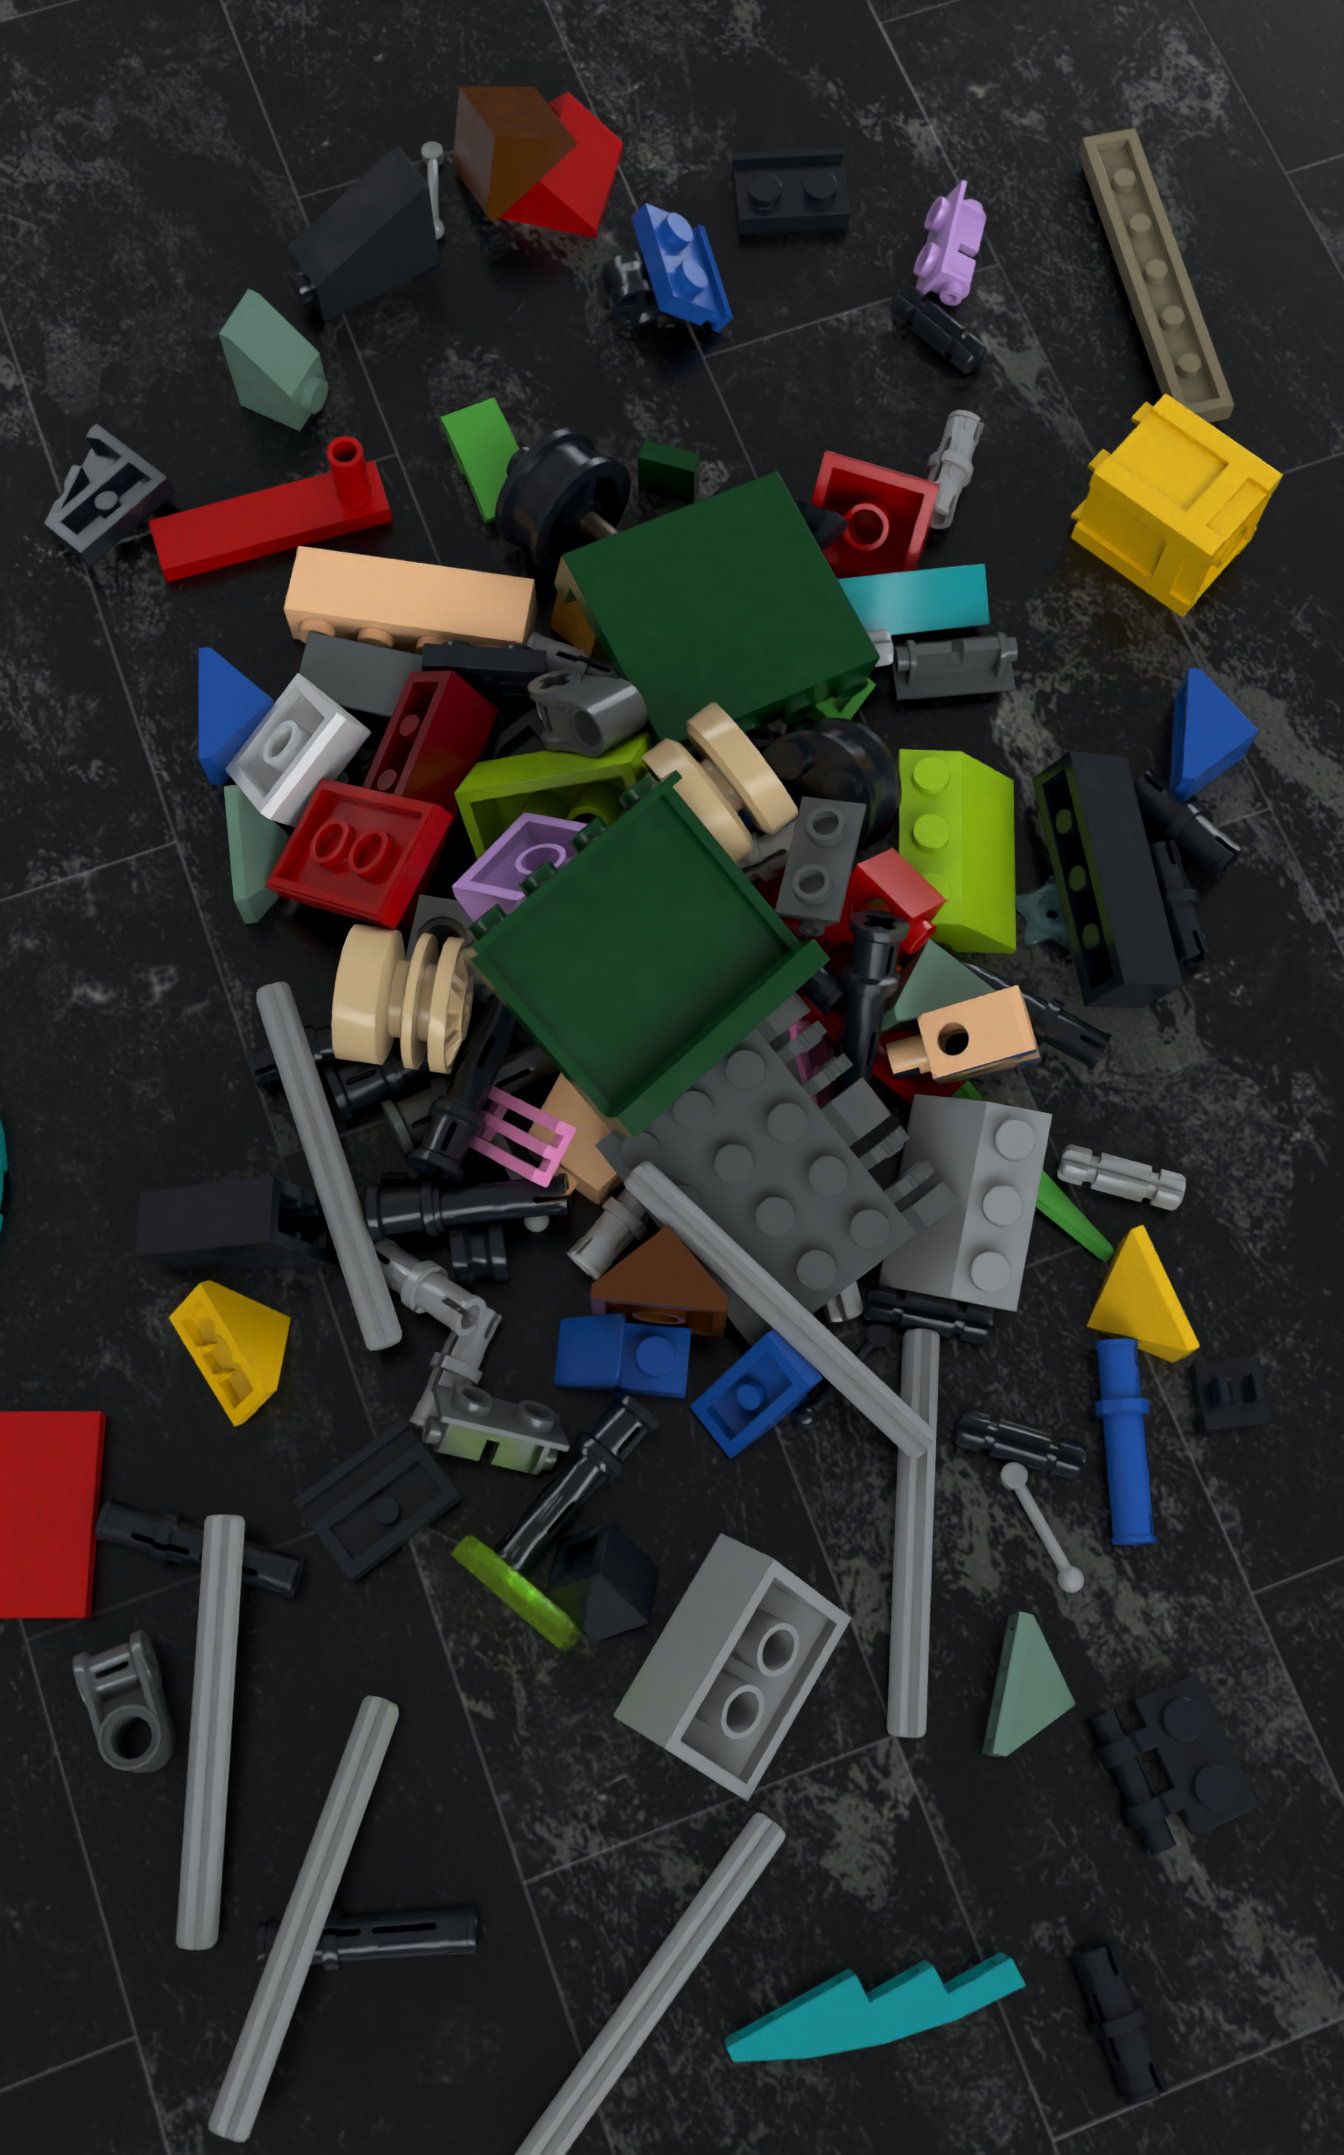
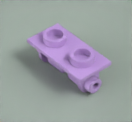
(952, 227)

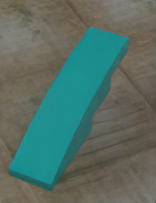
(920, 599)
(844, 2018)

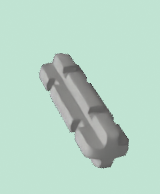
(1121, 1177)

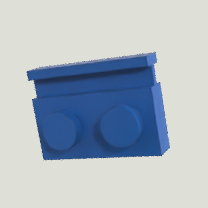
(681, 267)

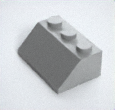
(994, 1167)
(733, 1665)

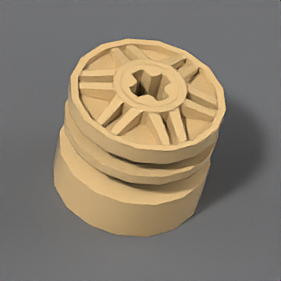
(391, 998)

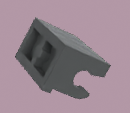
(358, 673)

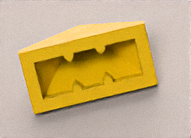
(1141, 1302)
(234, 1345)

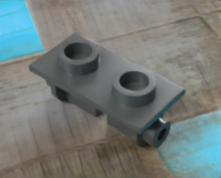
(954, 666)
(820, 863)
(523, 1432)

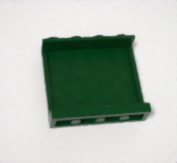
(723, 611)
(639, 957)

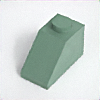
(272, 363)

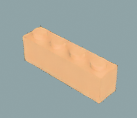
(405, 602)

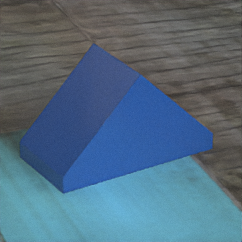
(227, 713)
(1206, 734)

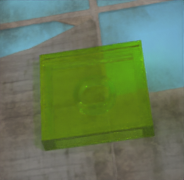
(517, 1592)

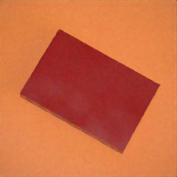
(359, 852)
(49, 1512)

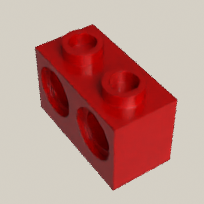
(890, 886)

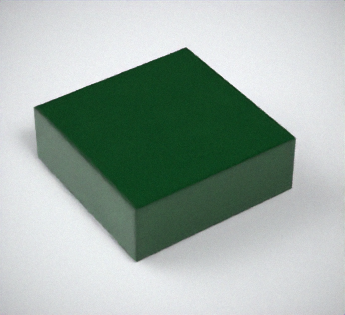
(668, 471)

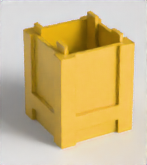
(1173, 503)

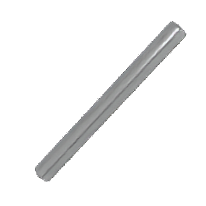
(328, 1167)
(780, 1309)
(913, 1545)
(210, 1732)
(303, 1922)
(654, 1989)

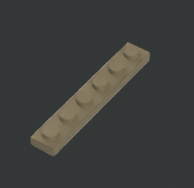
(1154, 274)

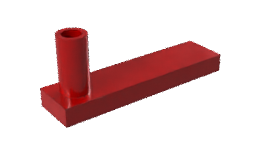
(275, 517)

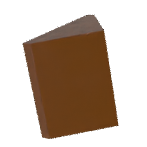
(506, 143)
(663, 1288)

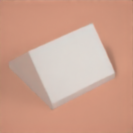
(293, 749)

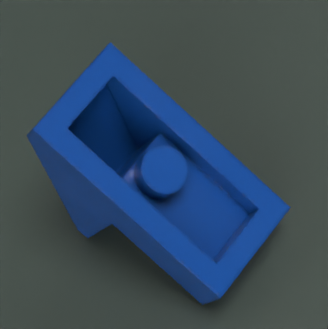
(610, 1354)
(756, 1393)

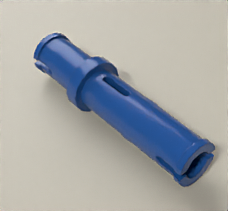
(1125, 1441)

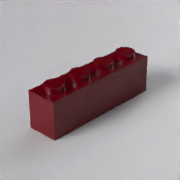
(431, 749)

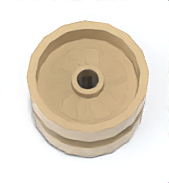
(725, 781)

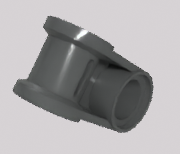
(586, 711)
(119, 1691)

